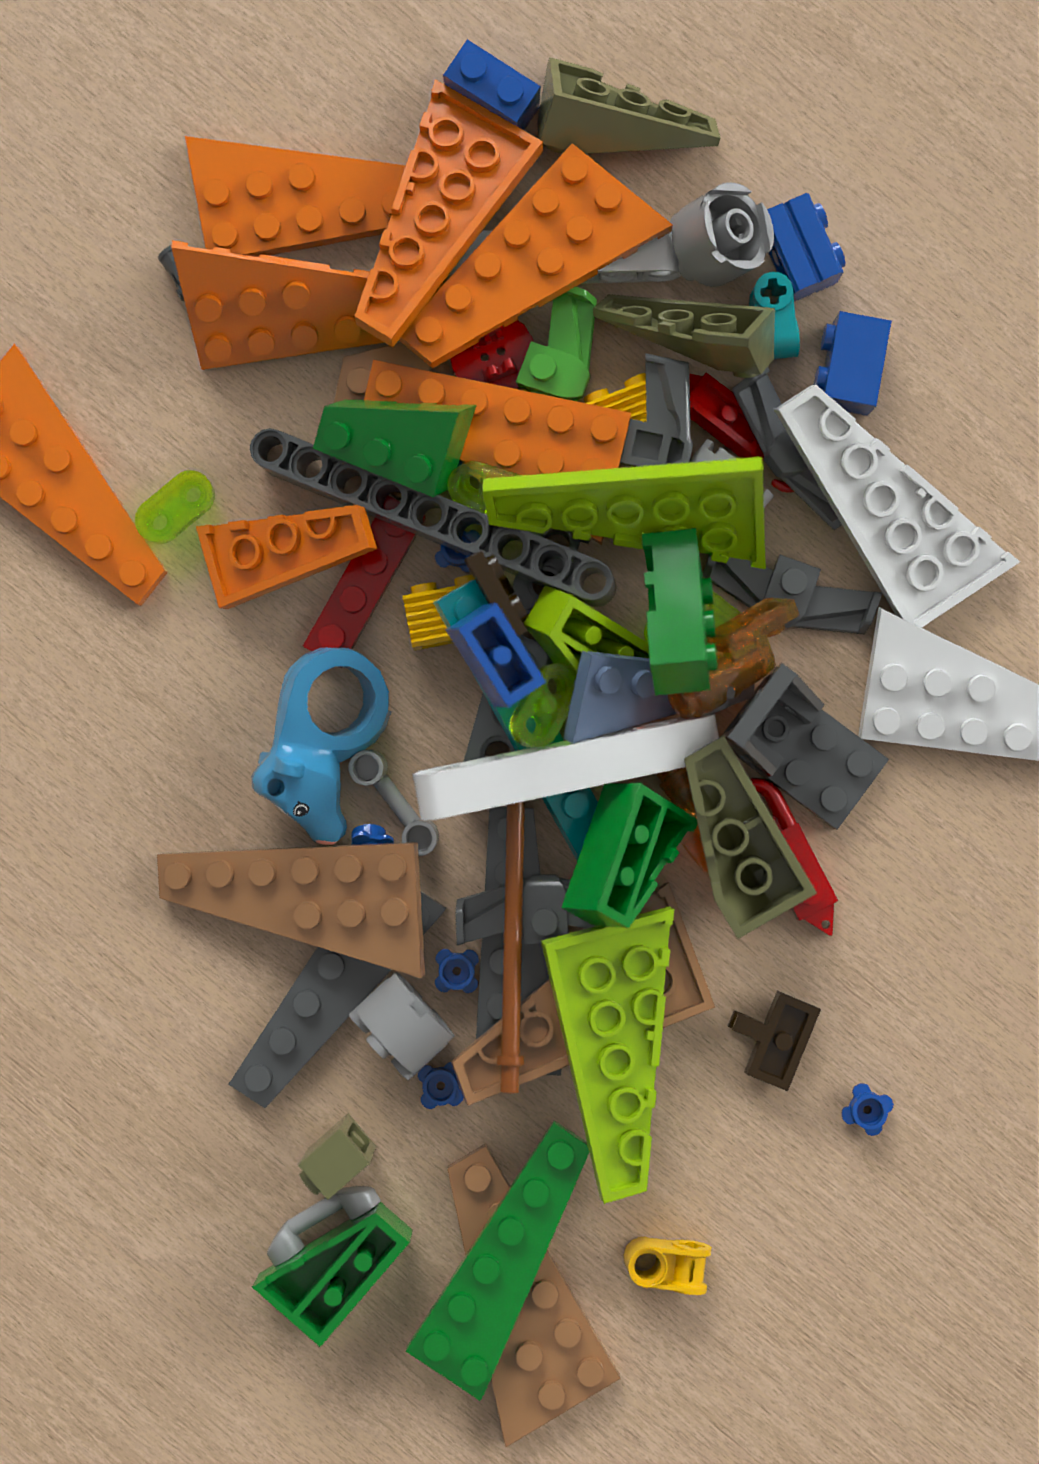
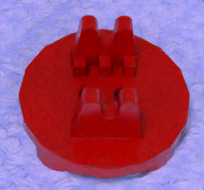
(498, 369)

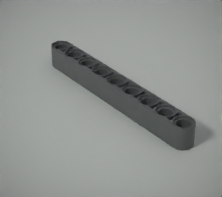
(410, 512)

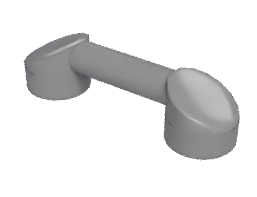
(371, 768)
(355, 1201)

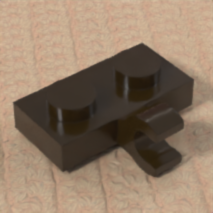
(497, 588)
(779, 1039)

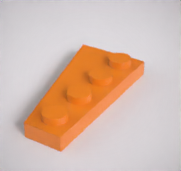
(273, 552)

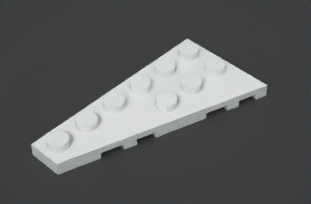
(900, 524)
(945, 696)

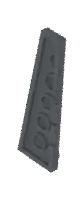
(311, 1014)

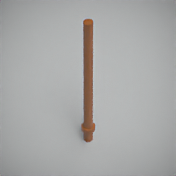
(510, 1052)

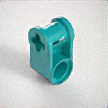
(786, 325)

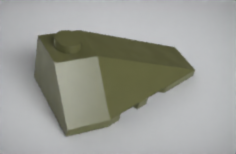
(610, 119)
(711, 333)
(744, 850)

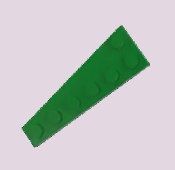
(487, 1291)

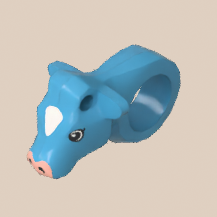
(304, 762)

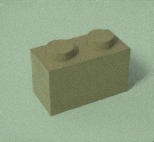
(336, 1158)

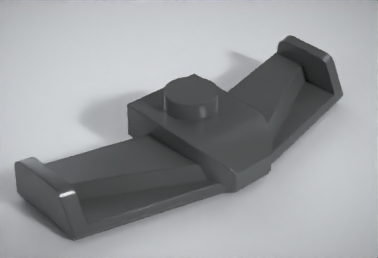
(757, 401)
(667, 431)
(790, 579)
(542, 913)

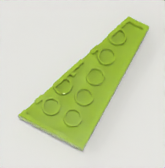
(623, 503)
(612, 1027)

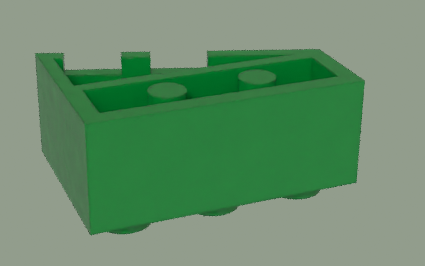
(397, 440)
(678, 613)
(624, 853)
(334, 1272)

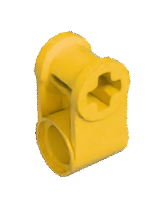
(677, 1264)

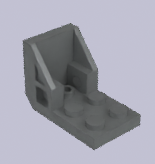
(803, 747)

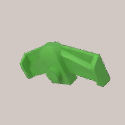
(564, 365)

